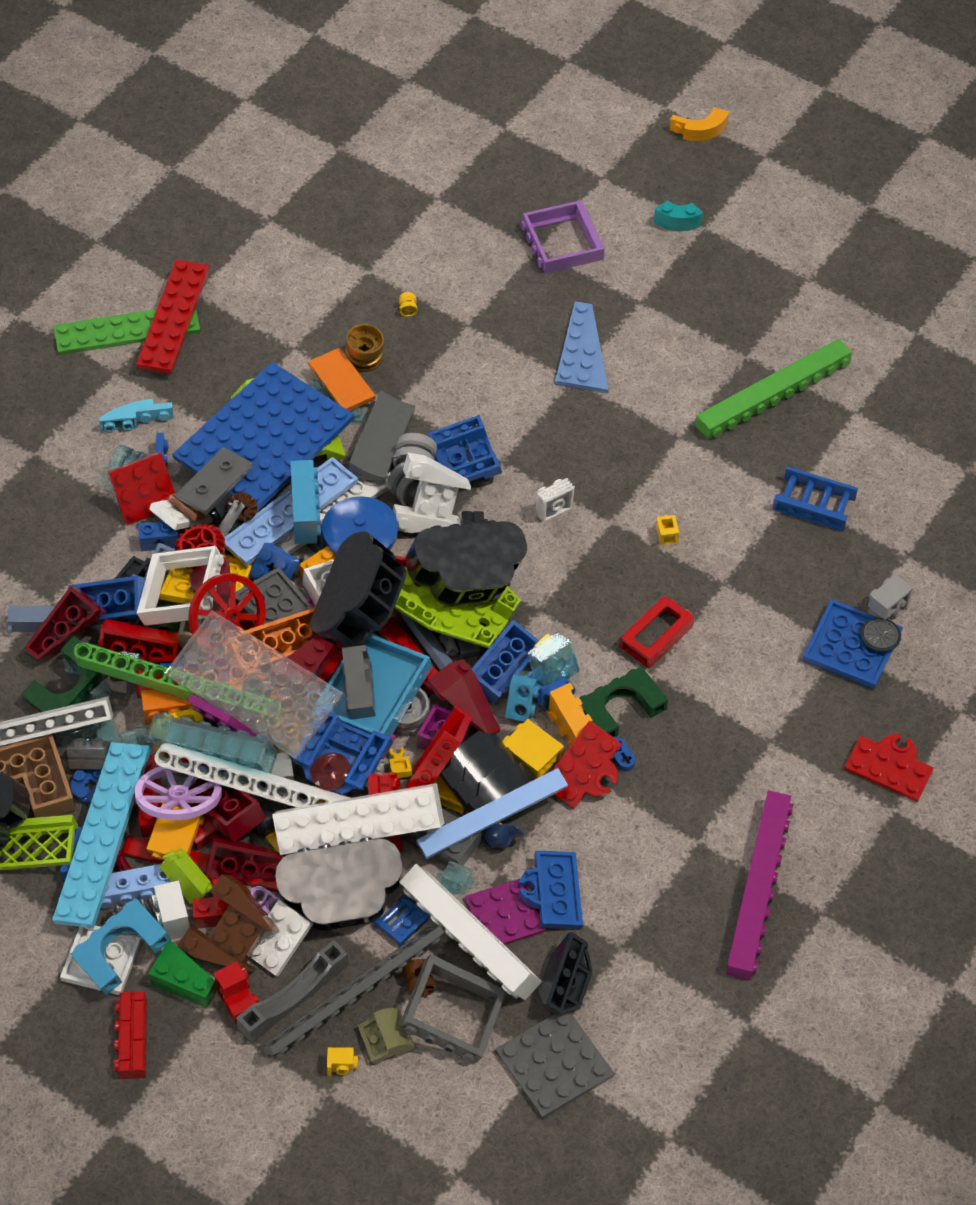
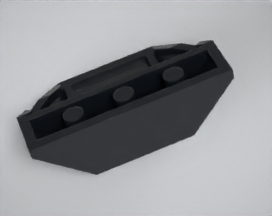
(566, 975)

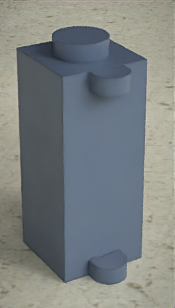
(27, 617)

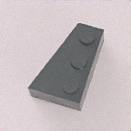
(359, 682)

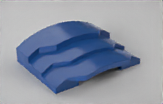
(466, 449)
(358, 747)

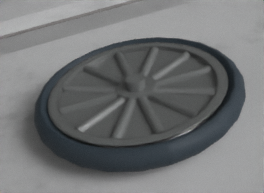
(880, 634)

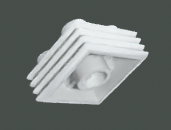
(554, 499)

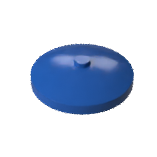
(359, 515)

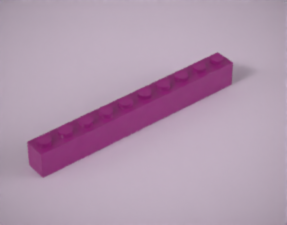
(758, 886)

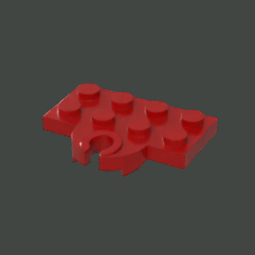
(587, 764)
(890, 765)

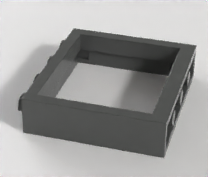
(466, 981)

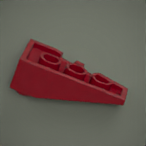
(197, 578)
(462, 689)

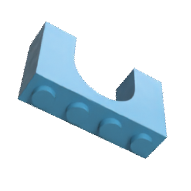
(131, 920)

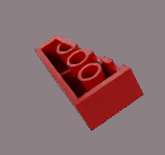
(149, 642)

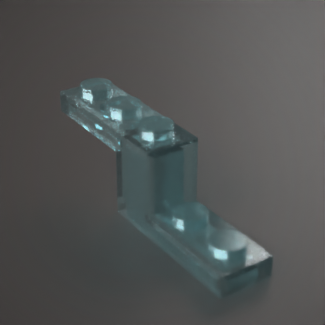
(105, 730)

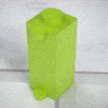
(192, 880)

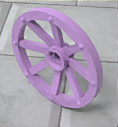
(176, 796)

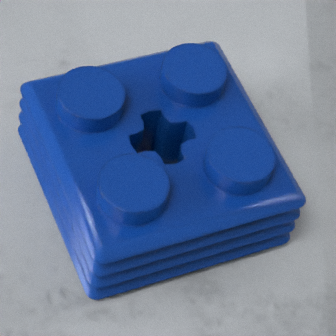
(273, 555)

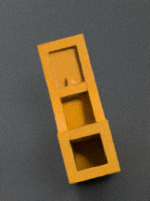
(700, 129)

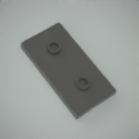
(214, 481)

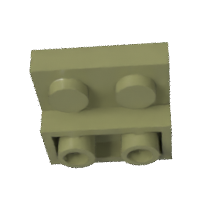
(383, 1035)

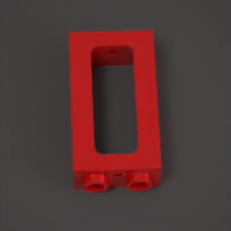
(652, 654)

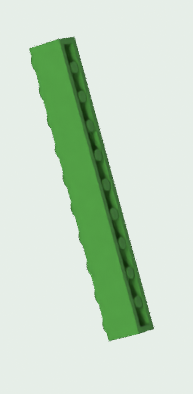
(773, 389)

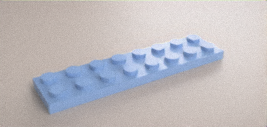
(276, 519)

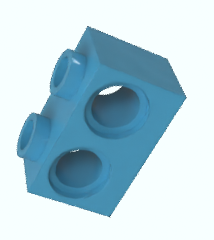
(517, 697)

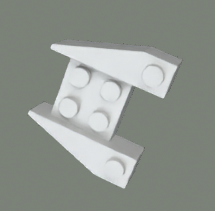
(433, 497)

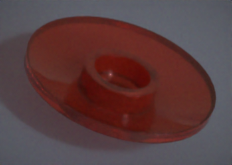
(333, 778)

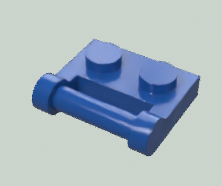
(406, 924)

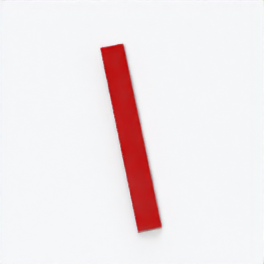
(137, 849)

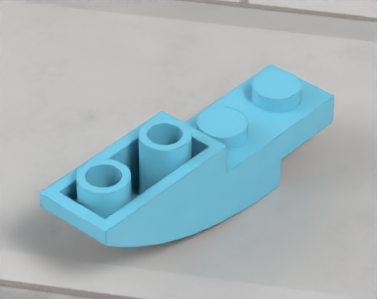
(128, 415)

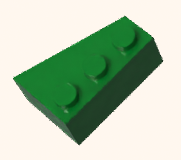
(182, 976)

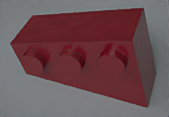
(314, 655)

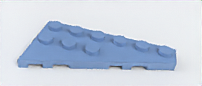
(581, 357)

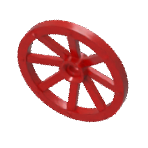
(227, 610)

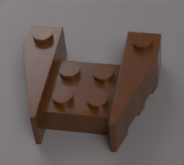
(237, 930)

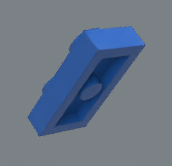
(162, 446)

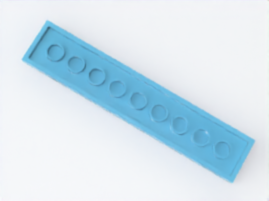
(101, 836)

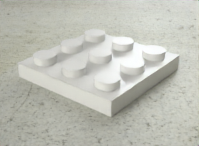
(119, 956)

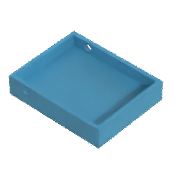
(396, 680)

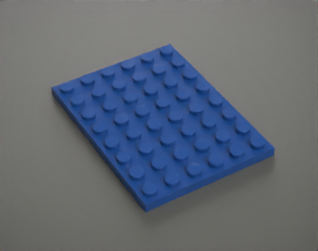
(269, 425)

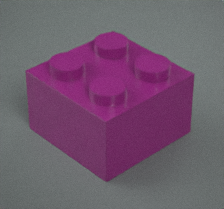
(432, 725)

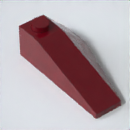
(241, 860)

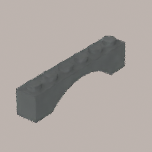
(267, 1013)

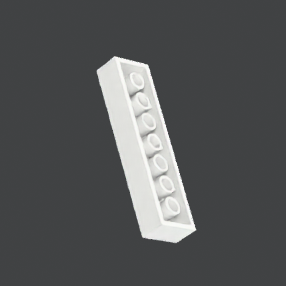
(358, 818)
(469, 933)

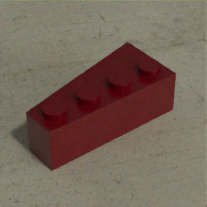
(68, 618)

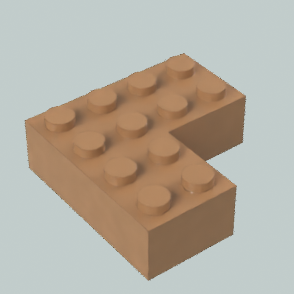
(40, 770)

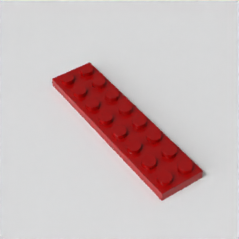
(173, 316)

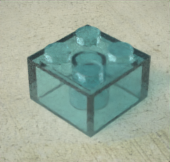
(553, 660)

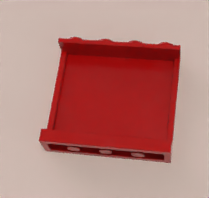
(440, 748)

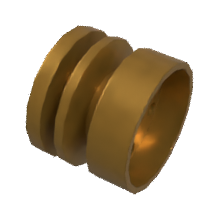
(364, 347)

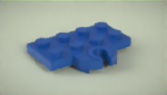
(554, 889)

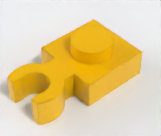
(399, 763)

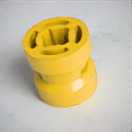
(408, 304)

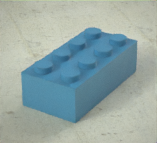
(305, 502)

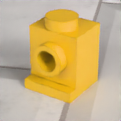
(667, 530)
(341, 1061)

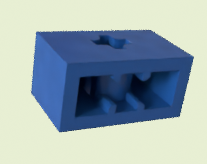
(156, 532)

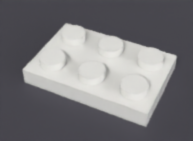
(175, 517)
(277, 948)

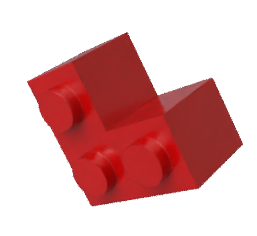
(208, 911)
(234, 989)

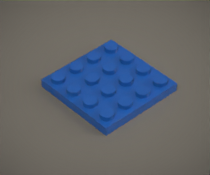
(840, 647)

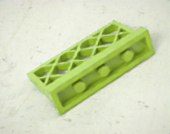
(35, 828)

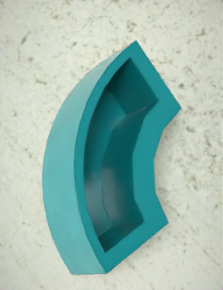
(678, 217)

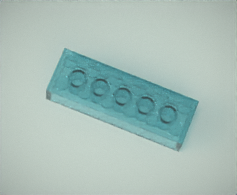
(217, 742)

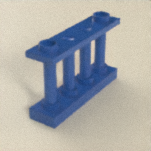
(810, 512)

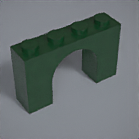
(634, 684)
(45, 700)

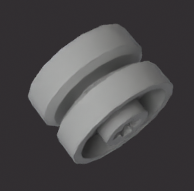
(416, 444)
(415, 715)

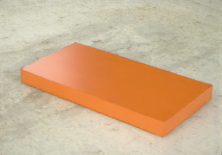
(341, 380)

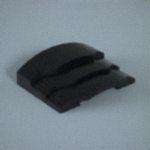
(484, 771)

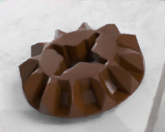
(248, 501)

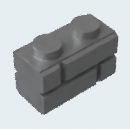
(87, 754)

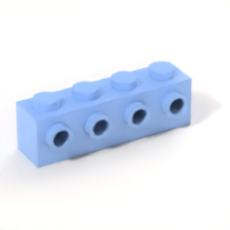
(133, 884)

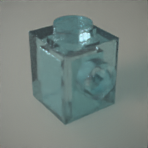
(457, 878)

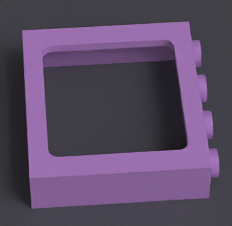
(558, 214)

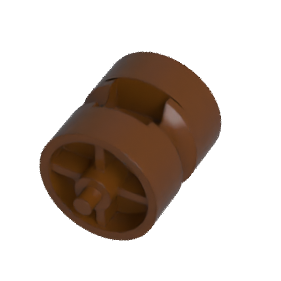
(411, 973)

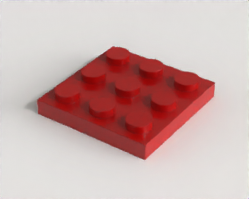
(140, 485)

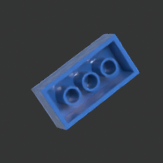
(116, 596)
(503, 660)

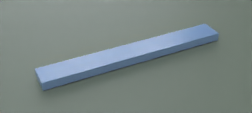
(491, 813)

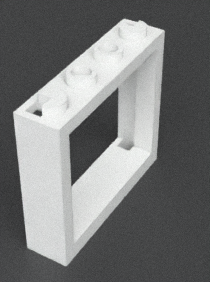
(172, 560)

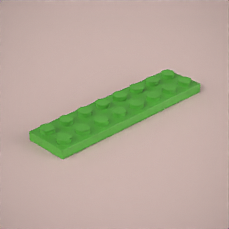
(108, 331)

